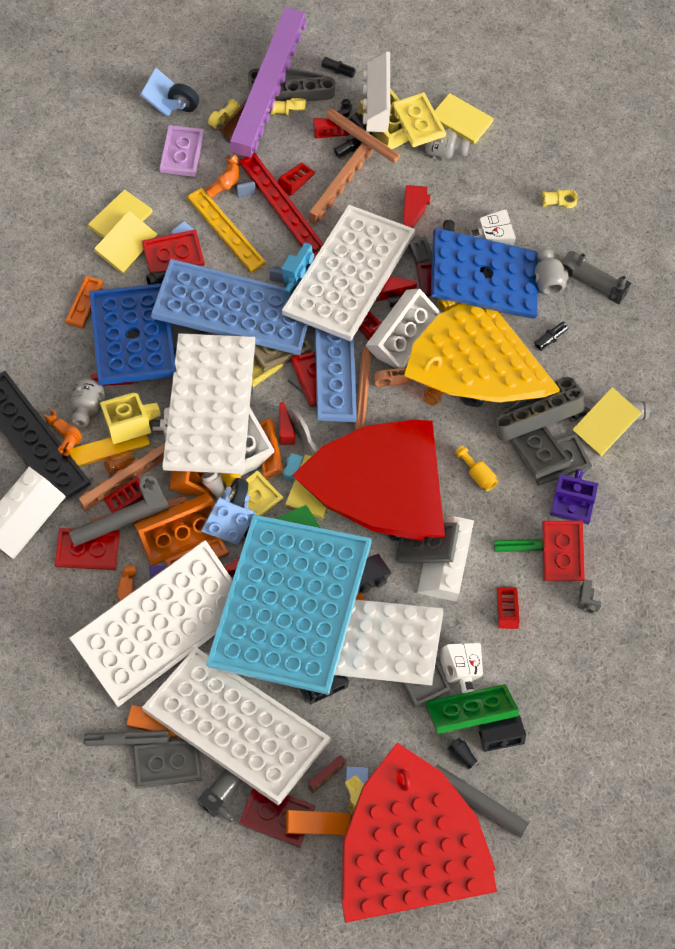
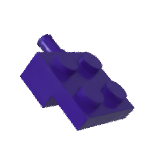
(574, 498)

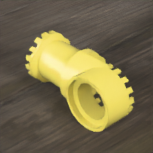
(283, 106)
(223, 115)
(558, 198)

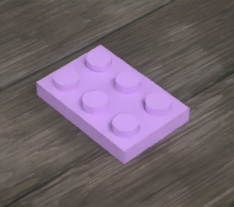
(182, 151)

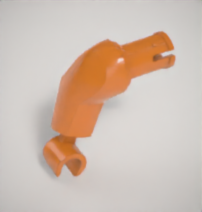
(227, 179)
(68, 432)
(125, 584)

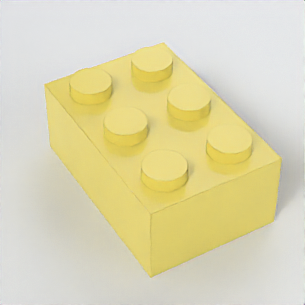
(395, 134)

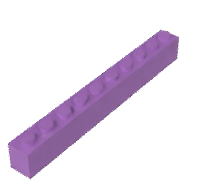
(267, 83)

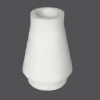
(214, 483)

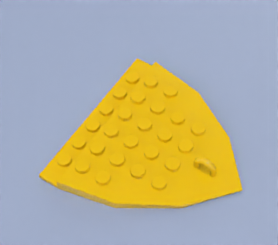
(477, 357)

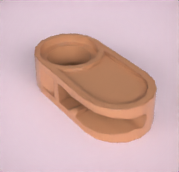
(390, 377)

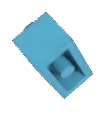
(293, 464)

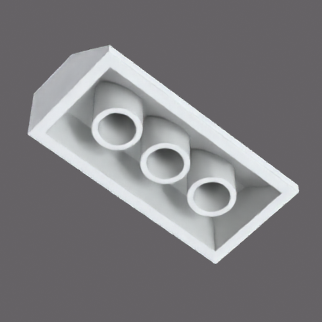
(377, 94)
(401, 328)
(257, 445)
(25, 510)
(445, 578)

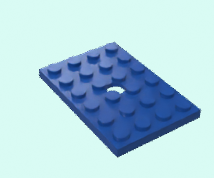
(459, 279)
(124, 358)

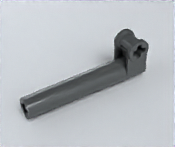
(153, 503)
(486, 805)

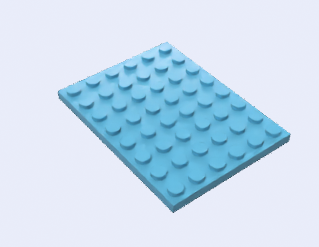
(290, 604)

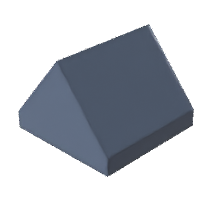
(245, 188)
(276, 274)

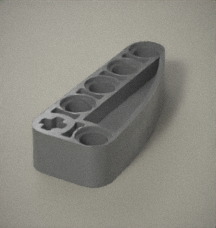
(301, 84)
(536, 413)

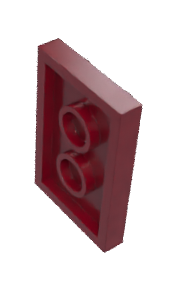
(270, 819)

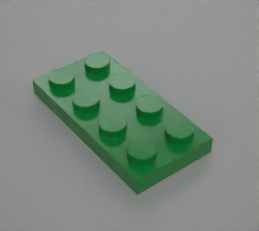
(471, 708)

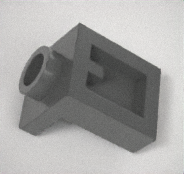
(420, 248)
(586, 598)

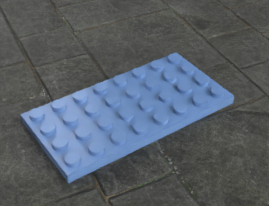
(227, 306)

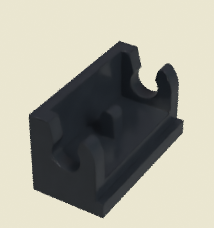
(502, 734)

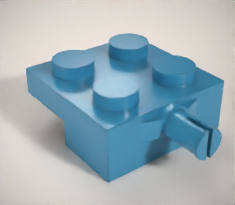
(296, 267)

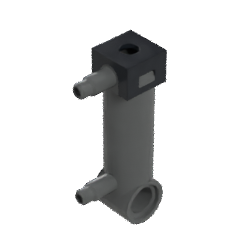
(577, 267)
(214, 798)

